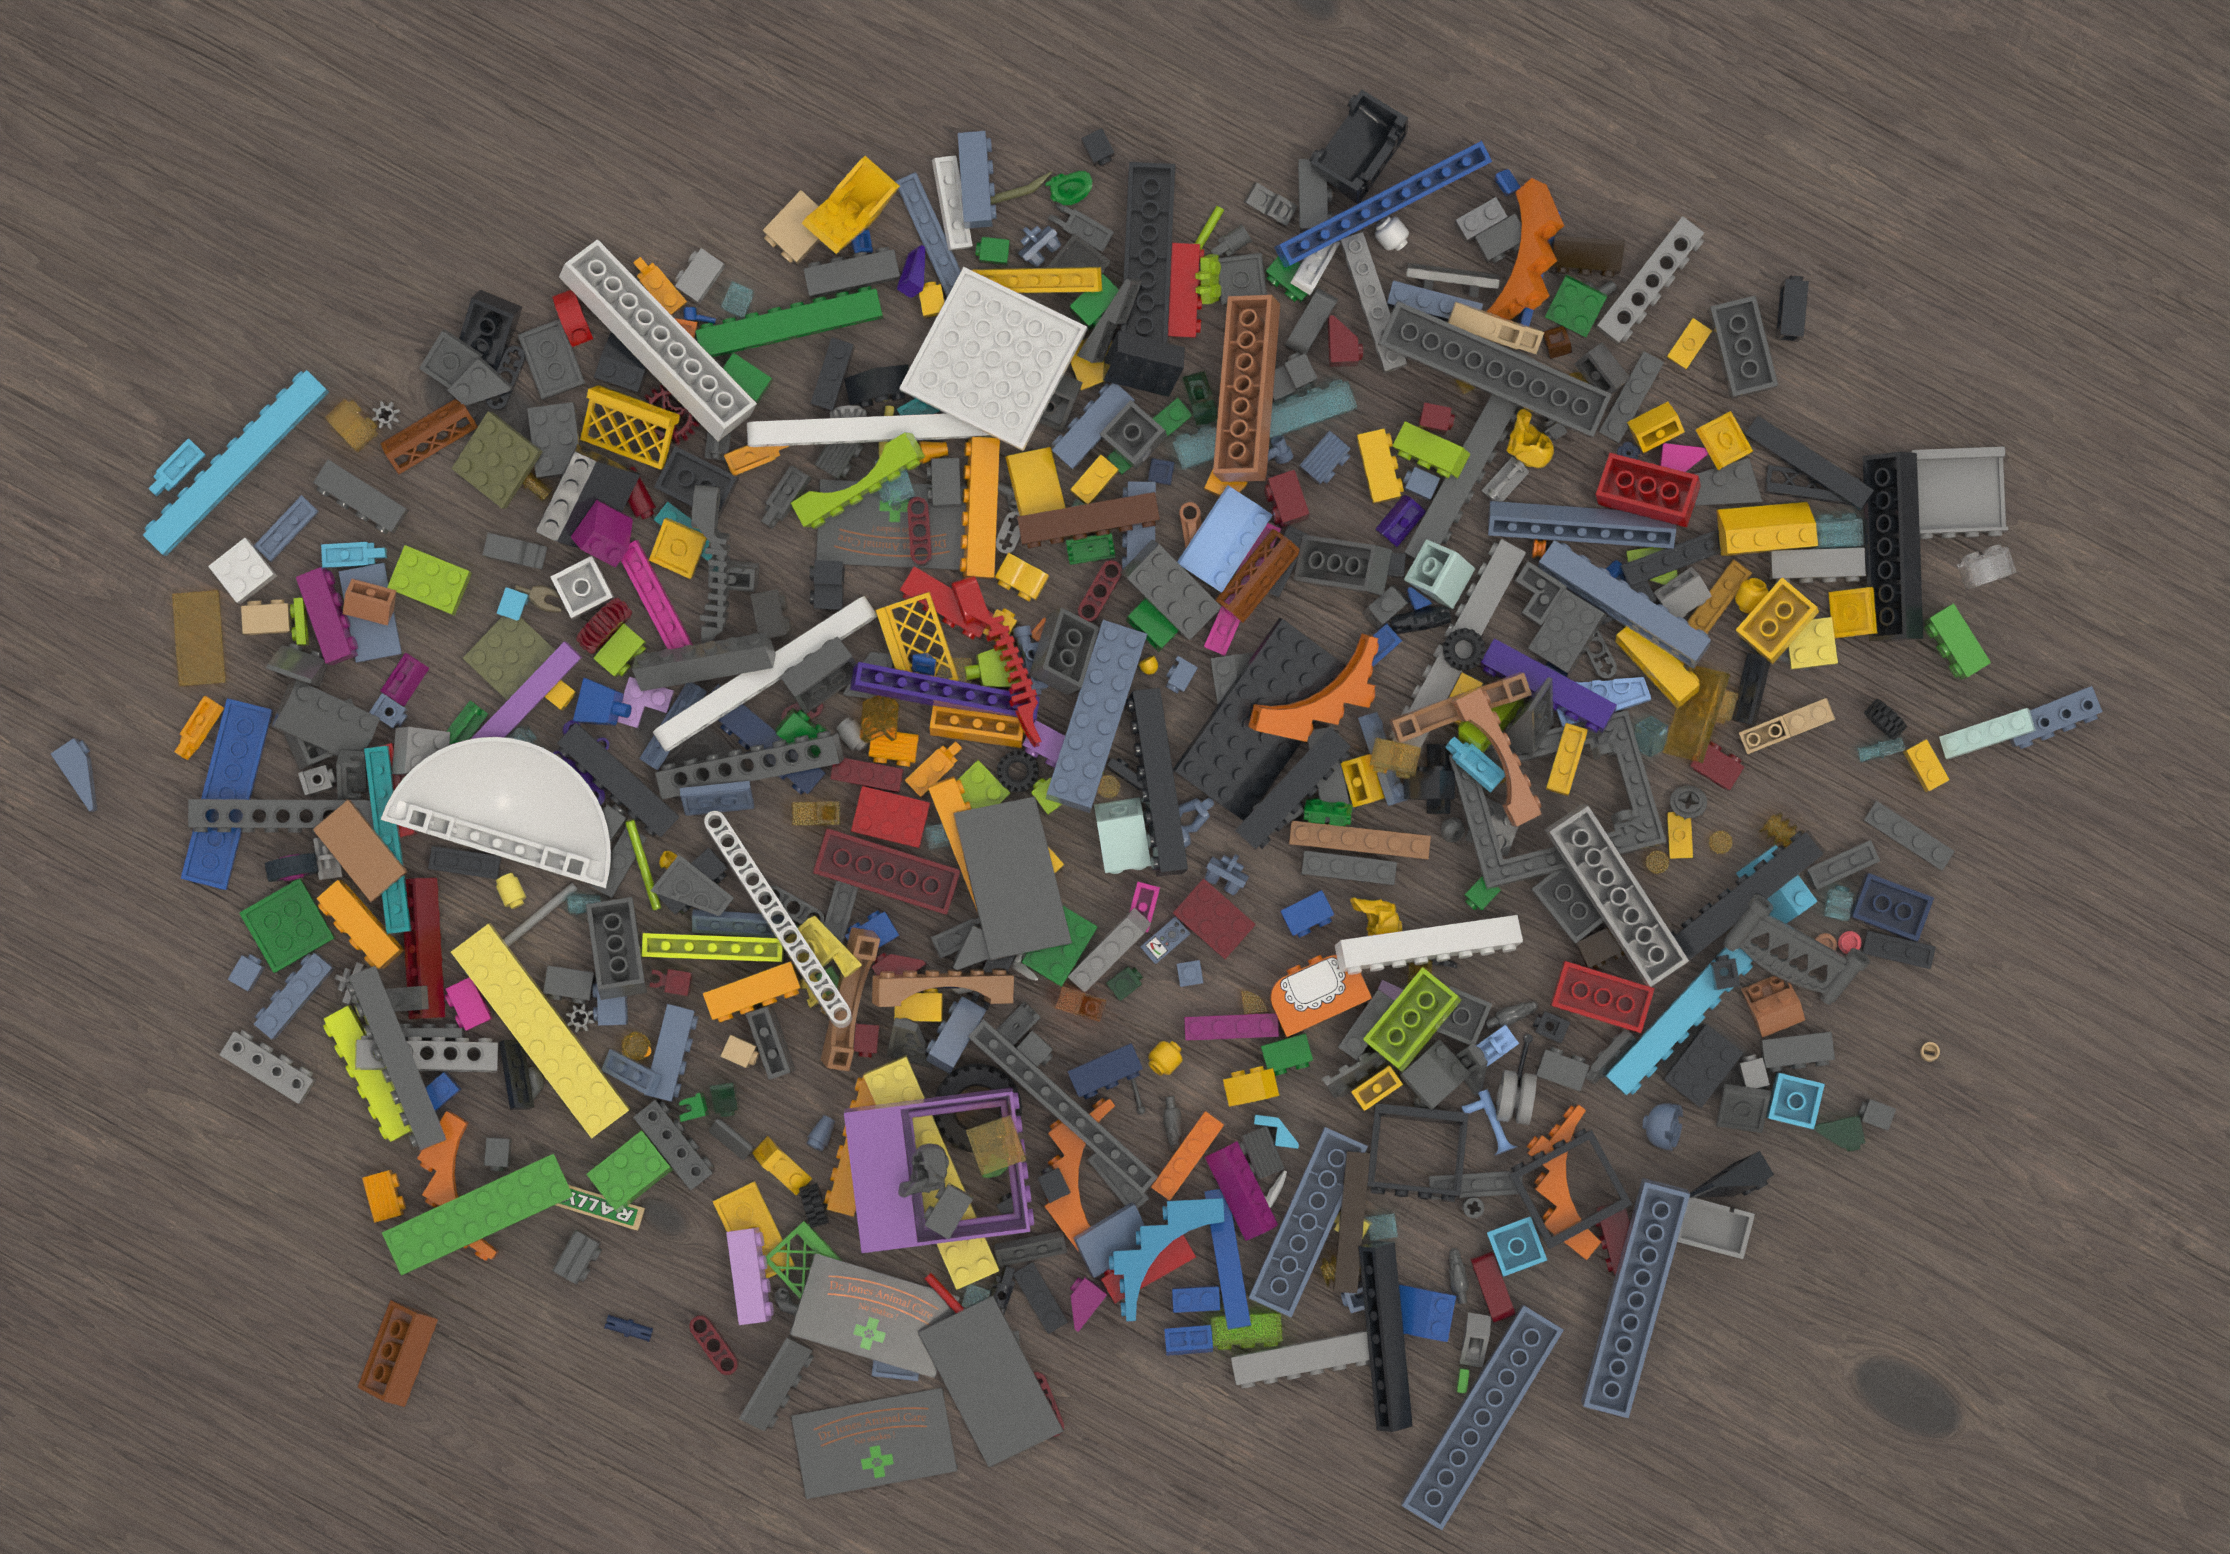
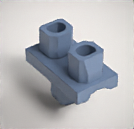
(1031, 250)
(1229, 870)

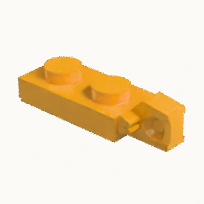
(659, 286)
(747, 457)
(198, 727)
(933, 768)

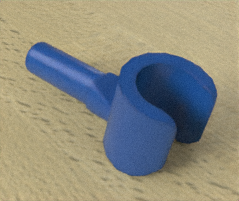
(690, 315)

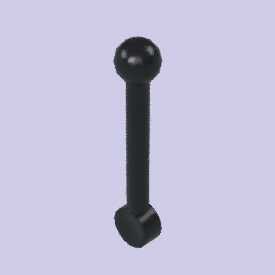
(1527, 1039)

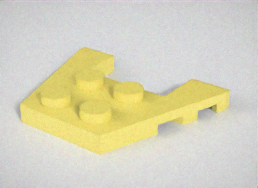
(825, 948)

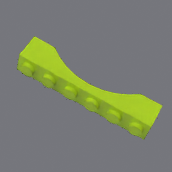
(896, 457)

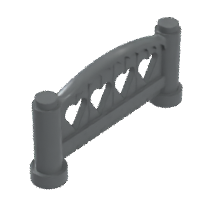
(1757, 921)

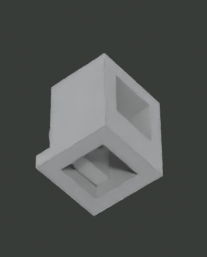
(308, 784)

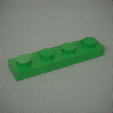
(1170, 419)

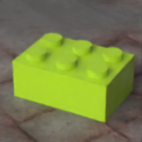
(429, 580)

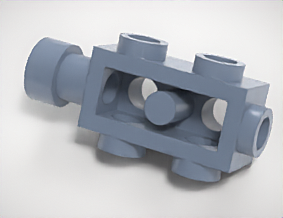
(1028, 651)

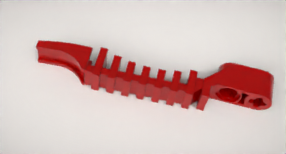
(974, 610)

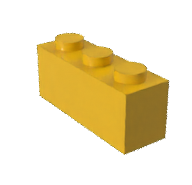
(1379, 466)

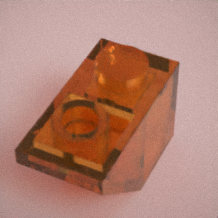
(1081, 1004)

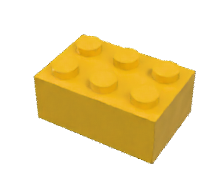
(1777, 620)

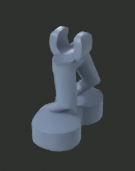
(1202, 816)

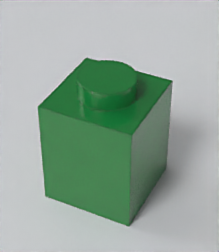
(993, 251)
(1478, 896)

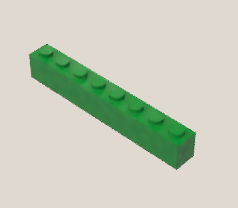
(790, 323)

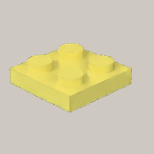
(1814, 645)

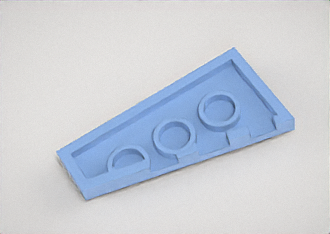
(1623, 692)

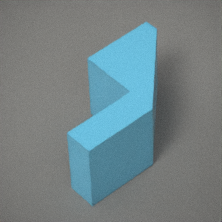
(1283, 1136)

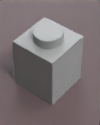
(1753, 1072)

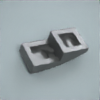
(1270, 204)

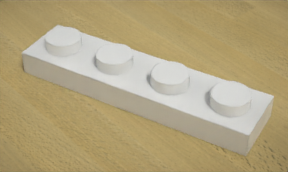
(950, 200)

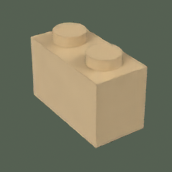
(267, 618)
(740, 1051)

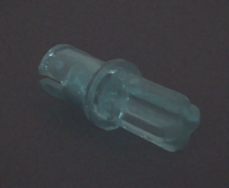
(1881, 749)

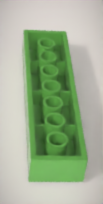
(477, 1214)

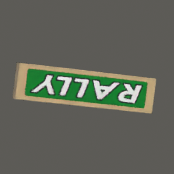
(598, 1207)

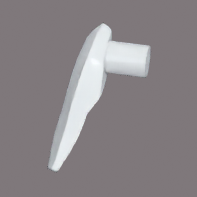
(1022, 968)
(1275, 1189)

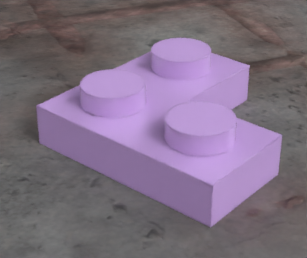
(656, 699)

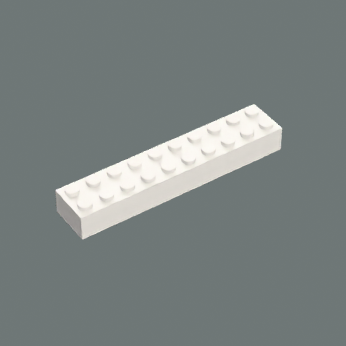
(657, 340)

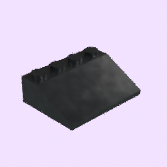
(584, 481)

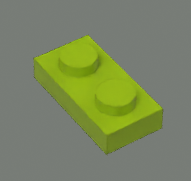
(300, 631)

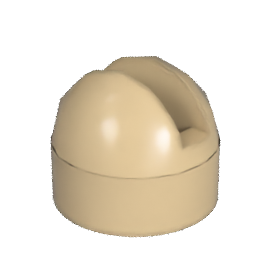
(1931, 1048)

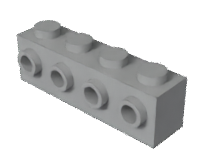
(267, 1066)

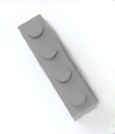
(1817, 564)
(1109, 949)

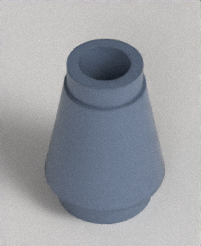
(821, 1134)

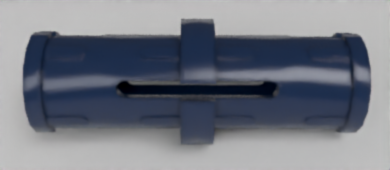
(628, 1328)

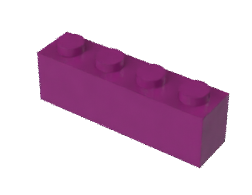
(327, 616)
(1231, 1026)
(1241, 1191)

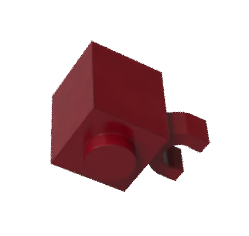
(675, 981)

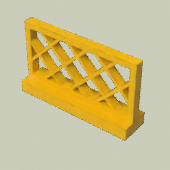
(629, 407)
(896, 644)

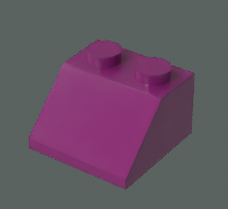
(604, 533)
(1085, 1300)

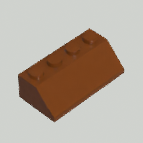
(397, 1353)

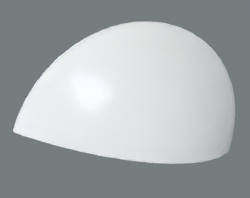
(508, 803)

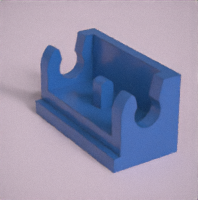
(1188, 1340)

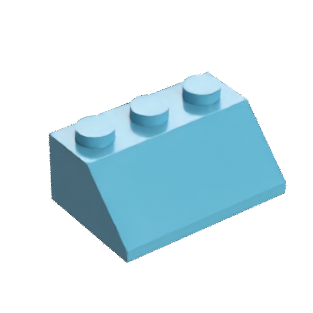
(1790, 899)

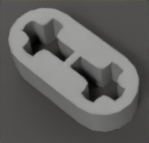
(1004, 531)

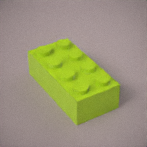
(1412, 1019)

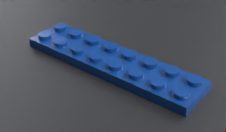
(229, 777)

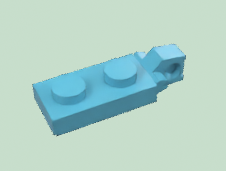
(176, 467)
(350, 554)
(1476, 763)

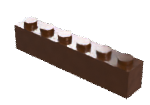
(1088, 519)

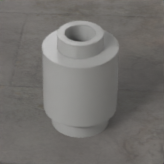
(850, 733)

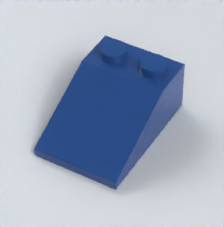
(1426, 1312)

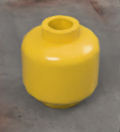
(1750, 594)
(1165, 1058)

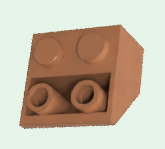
(1773, 1005)

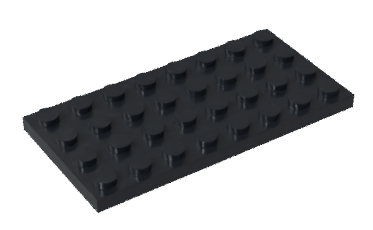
(1228, 756)

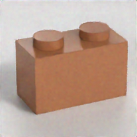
(369, 602)

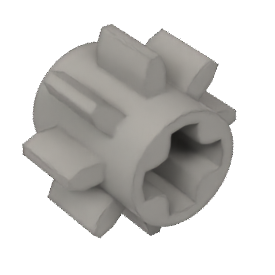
(380, 412)
(587, 1020)

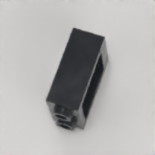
(1792, 309)

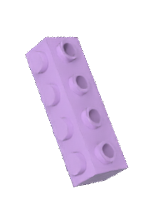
(749, 1276)

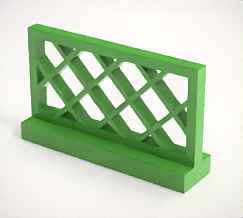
(811, 1239)

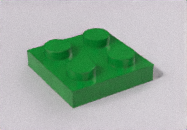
(1576, 306)

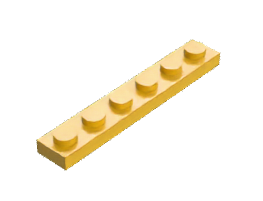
(1046, 279)

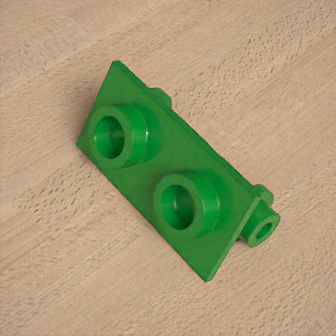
(466, 723)
(1317, 810)

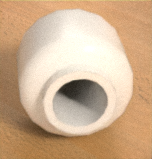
(1391, 233)

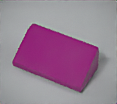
(404, 679)

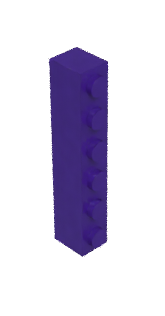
(1568, 696)

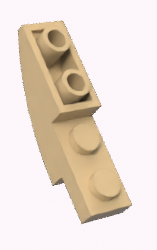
(1496, 328)
(1787, 726)

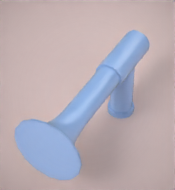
(1487, 1103)

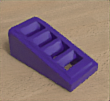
(912, 275)

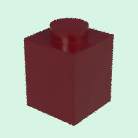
(866, 1039)

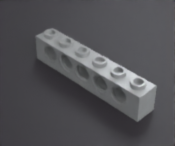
(1684, 231)
(1370, 297)
(486, 1063)

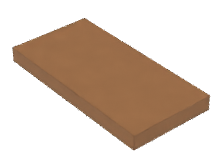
(360, 850)

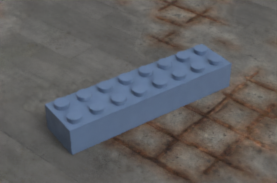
(1096, 716)
(1305, 1225)

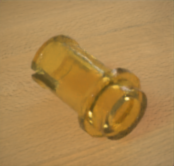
(536, 487)

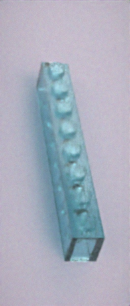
(1285, 418)

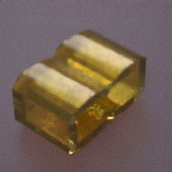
(351, 425)
(1394, 757)

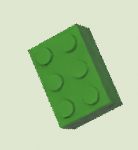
(1956, 642)
(629, 1171)

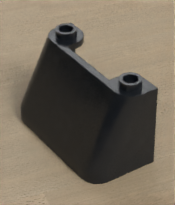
(1361, 146)

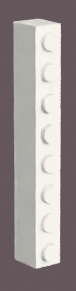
(1428, 944)

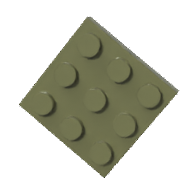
(497, 460)
(509, 655)

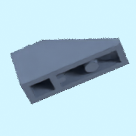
(77, 768)

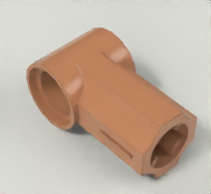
(1189, 526)

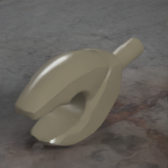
(538, 595)

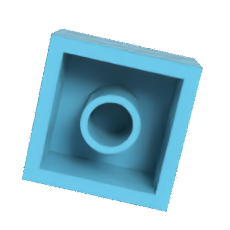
(1795, 1100)
(1517, 1246)

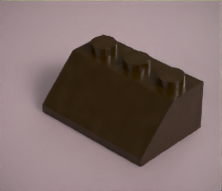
(1587, 255)

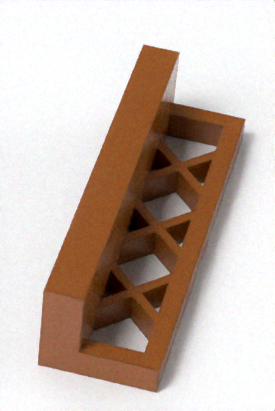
(421, 431)
(1261, 577)

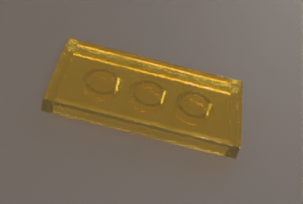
(199, 638)
(1697, 716)

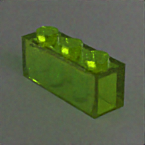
(1264, 1329)

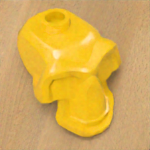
(1529, 444)
(1380, 915)

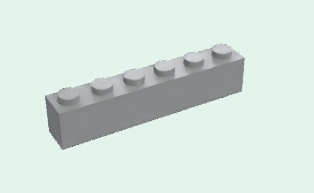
(1301, 1358)

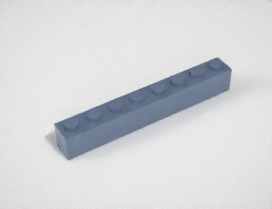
(1578, 525)
(1625, 604)

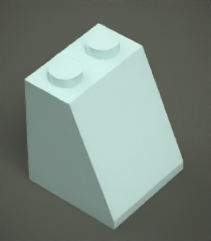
(1440, 573)
(1122, 835)

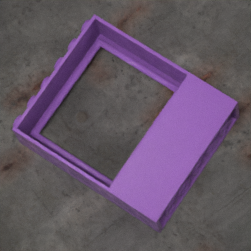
(881, 1158)

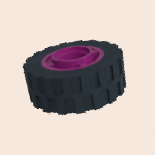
(291, 867)

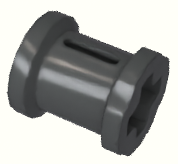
(1476, 1214)

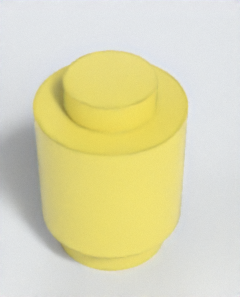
(510, 891)

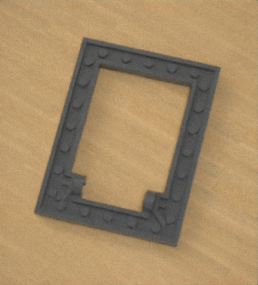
(1639, 832)

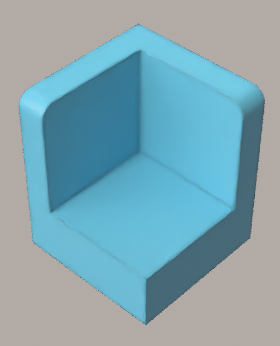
(512, 604)

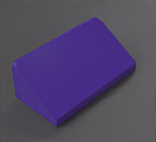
(1400, 520)

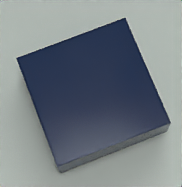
(1161, 471)

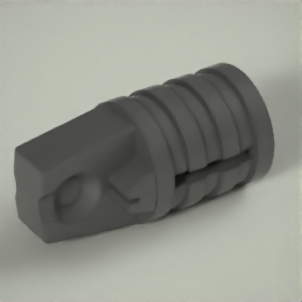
(1232, 242)

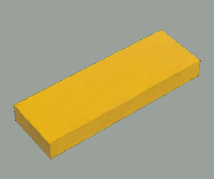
(1566, 759)

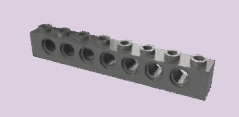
(830, 754)
(199, 807)

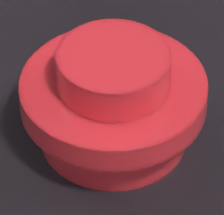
(1848, 941)

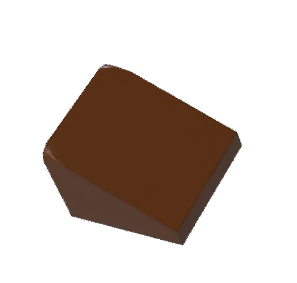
(1557, 342)

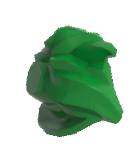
(1070, 188)

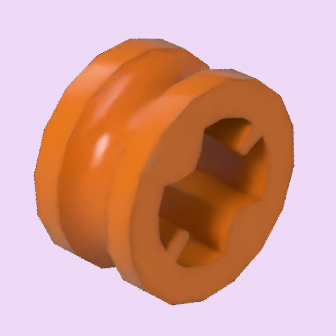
(1538, 548)

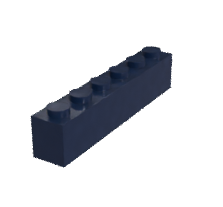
(755, 731)

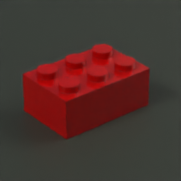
(890, 817)

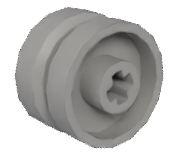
(1514, 1097)

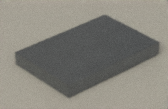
(551, 359)

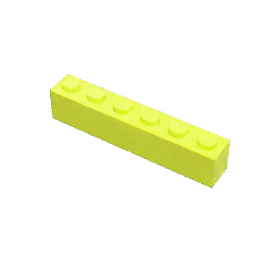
(712, 947)
(346, 1030)

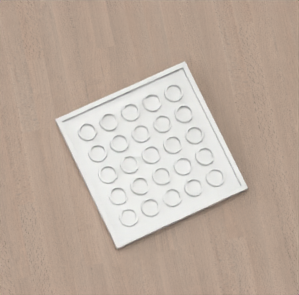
(993, 358)

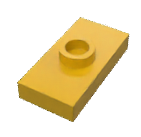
(1689, 343)
(1679, 836)

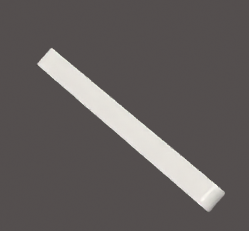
(857, 430)
(752, 683)
(769, 911)

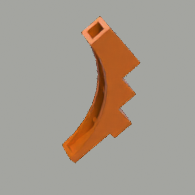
(1535, 254)
(1327, 705)
(443, 1184)
(1555, 1188)
(1068, 1209)

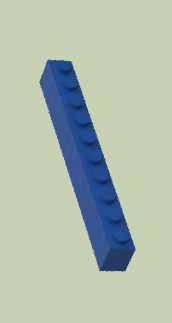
(1383, 204)

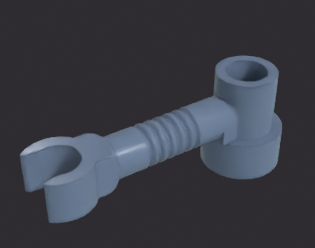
(1280, 450)

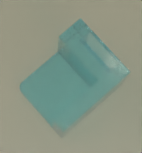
(737, 299)
(1651, 736)
(1382, 1227)

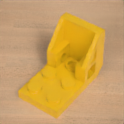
(852, 205)

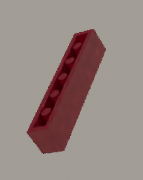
(423, 945)

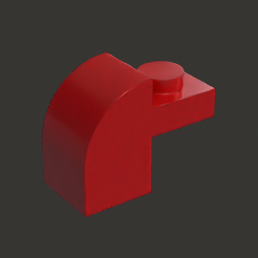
(572, 318)

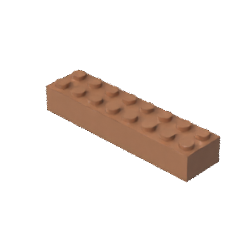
(1246, 388)

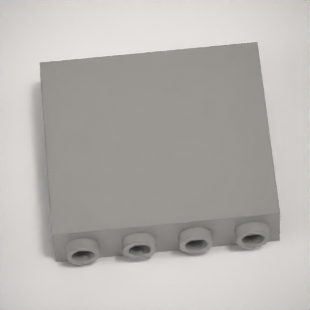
(1961, 492)

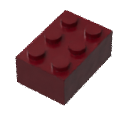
(1287, 499)
(1214, 919)

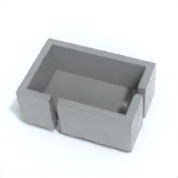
(1715, 1228)

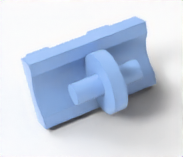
(1497, 1044)

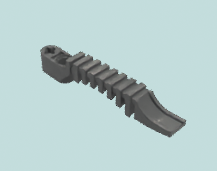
(705, 518)

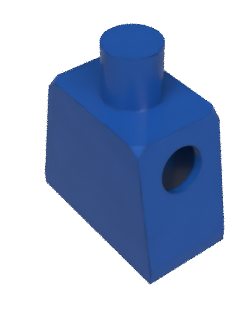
(600, 704)

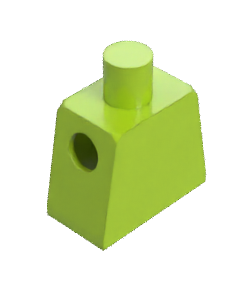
(990, 670)

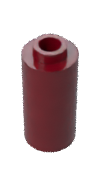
(641, 501)

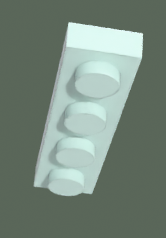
(1987, 733)

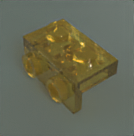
(879, 718)

